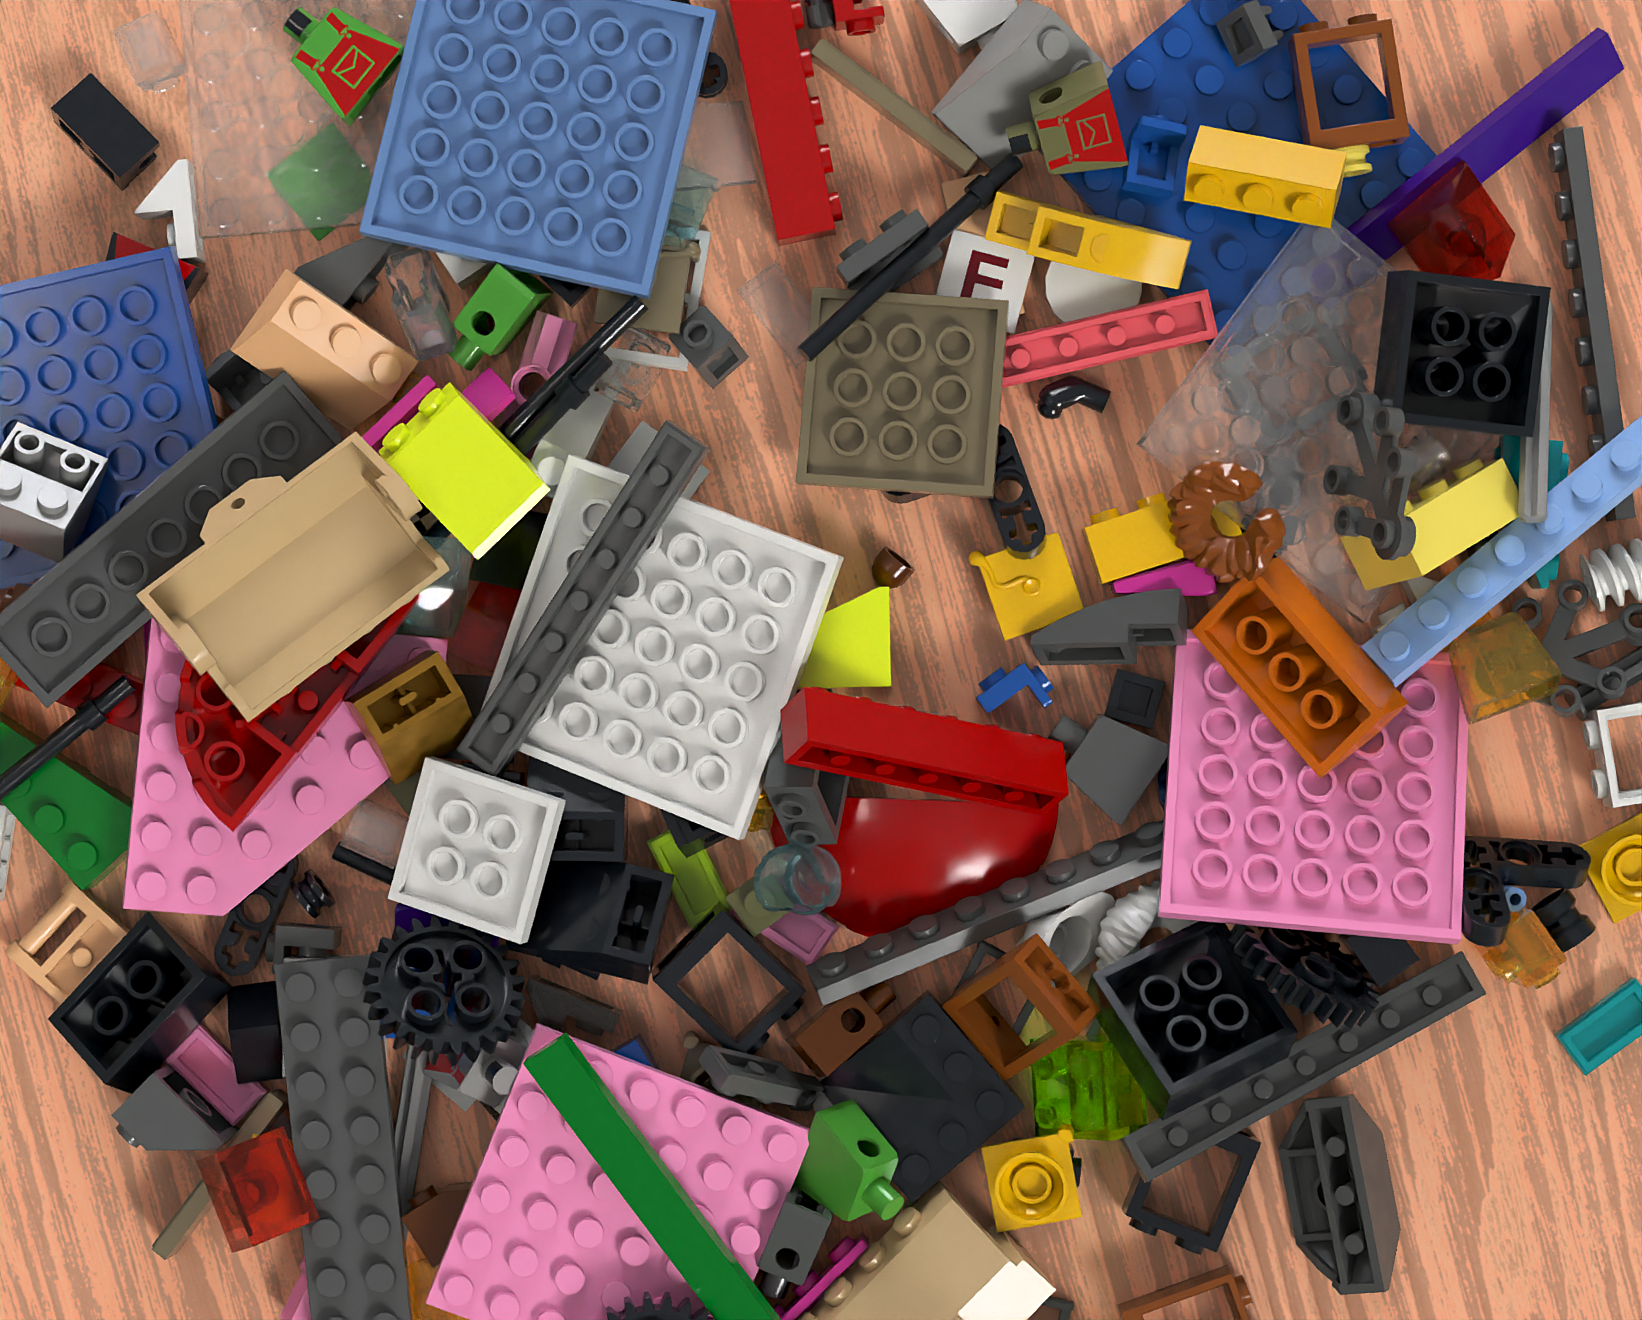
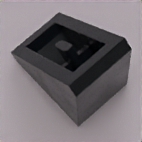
(255, 1032)

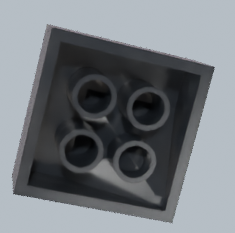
(1462, 352)
(1190, 1017)
(925, 1093)

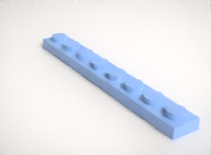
(1508, 559)

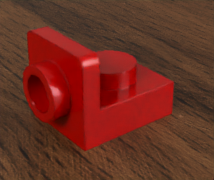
(856, 21)

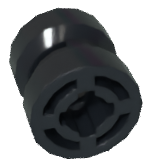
(1563, 919)

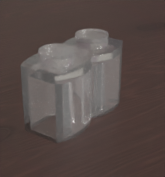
(421, 303)

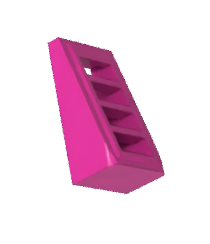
(1182, 575)

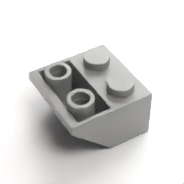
(46, 491)

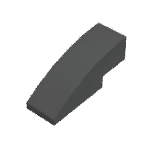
(1114, 629)

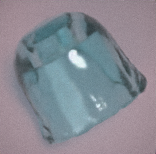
(798, 879)

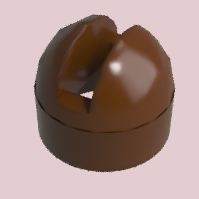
(890, 569)

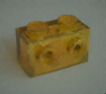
(1526, 953)

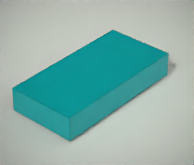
(1604, 1027)

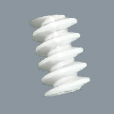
(1613, 573)

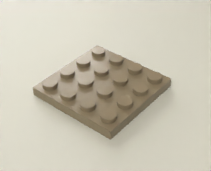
(905, 395)

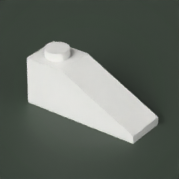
(573, 434)

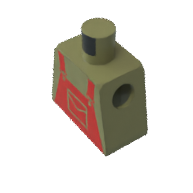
(1072, 124)

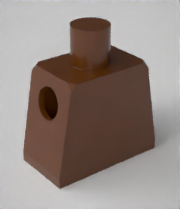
(825, 1042)

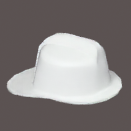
(1073, 930)

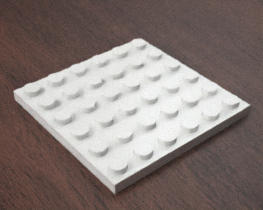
(688, 661)

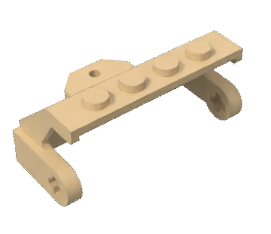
(294, 574)
(937, 1268)

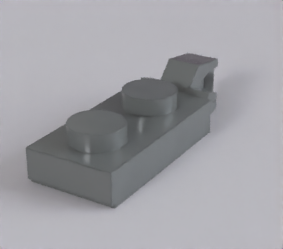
(760, 1078)

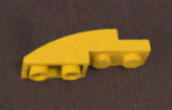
(1088, 240)

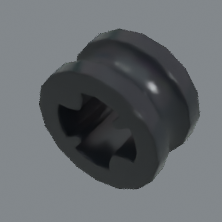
(713, 62)
(312, 893)

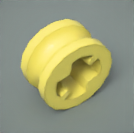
(1355, 160)

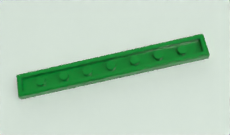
(646, 1182)

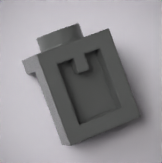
(708, 346)
(309, 938)

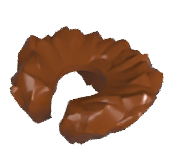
(1198, 531)

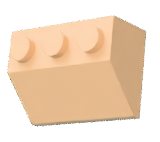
(325, 350)

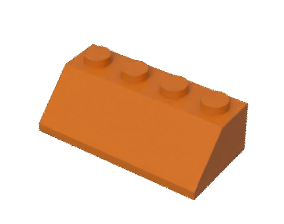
(1299, 667)

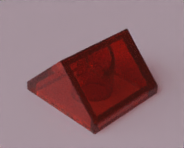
(1455, 228)
(257, 1189)

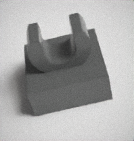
(1248, 32)

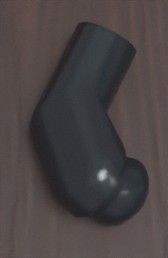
(1068, 392)

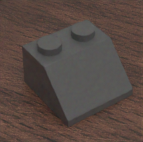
(171, 1116)

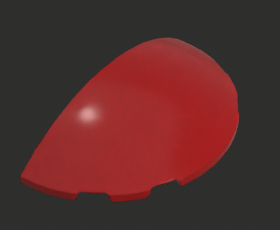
(242, 761)
(926, 856)

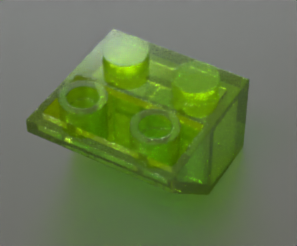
(1087, 1088)

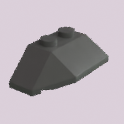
(1341, 1194)

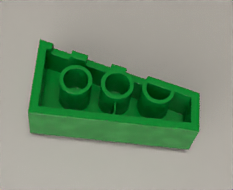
(67, 810)

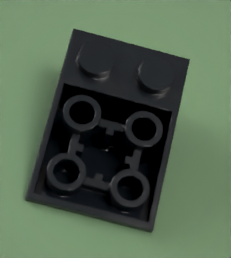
(592, 819)
(600, 917)

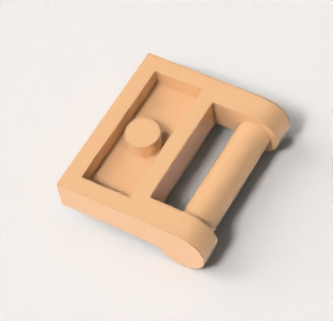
(79, 951)

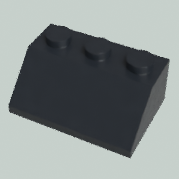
(139, 1004)

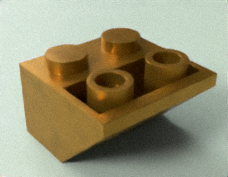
(412, 714)

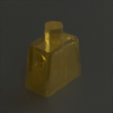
(1500, 666)

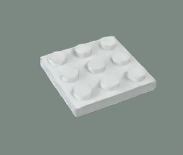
(476, 849)

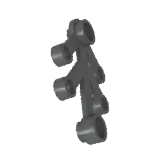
(1391, 531)
(1565, 651)

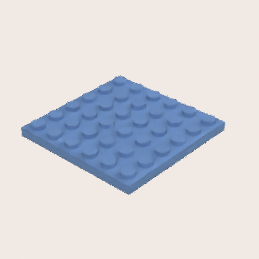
(541, 134)

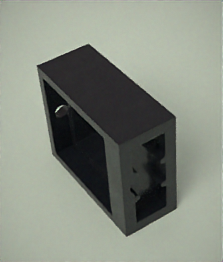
(695, 946)
(1188, 1236)

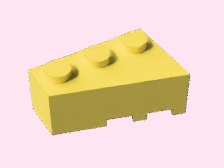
(1447, 522)

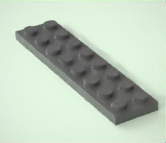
(90, 596)
(343, 1141)

